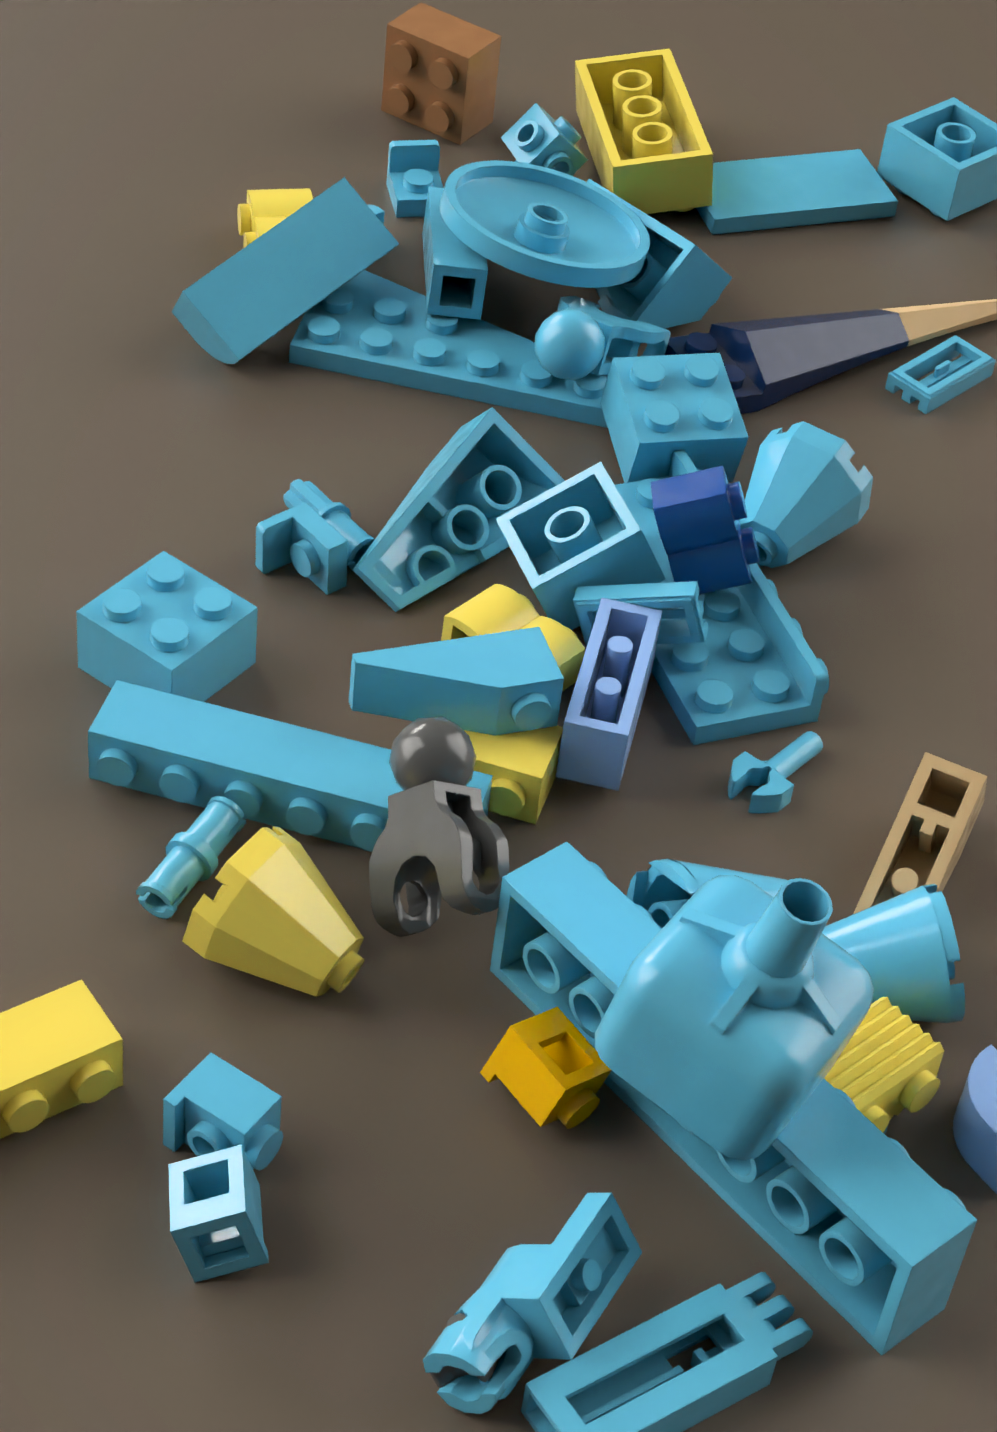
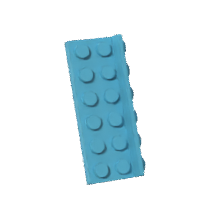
(754, 663)

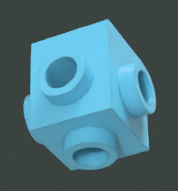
(545, 141)

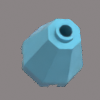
(803, 493)

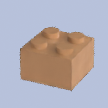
(440, 73)

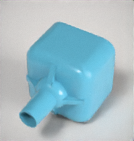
(736, 1011)

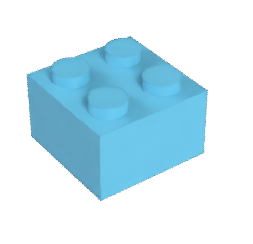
(942, 158)
(672, 406)
(578, 538)
(167, 631)

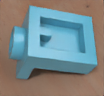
(410, 171)
(307, 542)

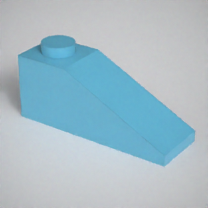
(478, 682)

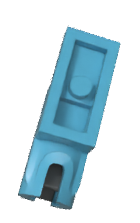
(533, 1306)

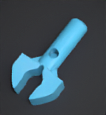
(773, 773)

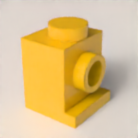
(549, 1069)

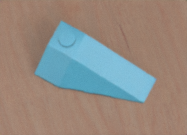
(674, 283)
(453, 509)

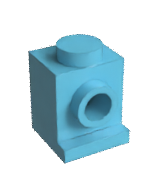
(223, 1109)
(217, 1213)

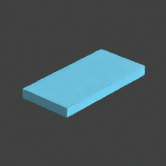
(796, 192)

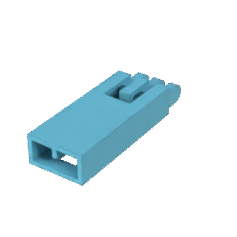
(635, 1388)

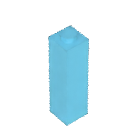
(452, 270)

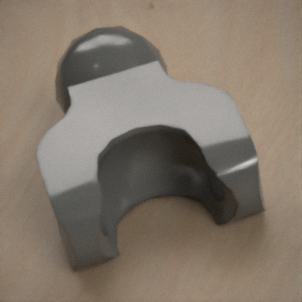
(435, 833)

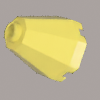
(277, 919)

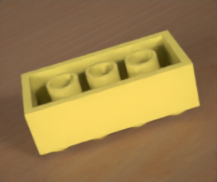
(644, 131)

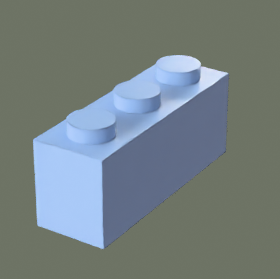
(608, 694)

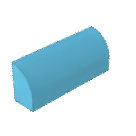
(283, 273)

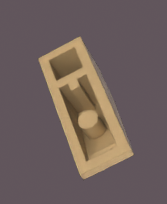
(927, 831)

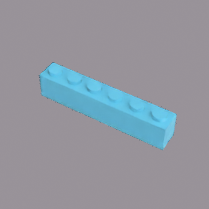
(263, 765)

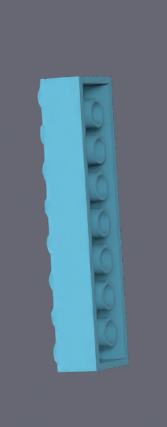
(828, 1189)

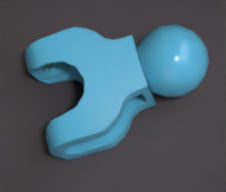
(586, 340)

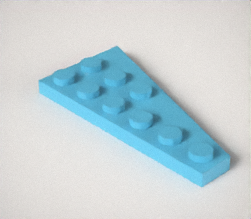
(387, 336)

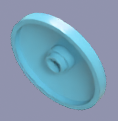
(544, 224)

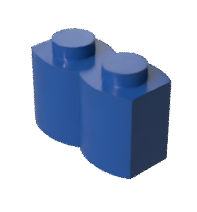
(703, 531)

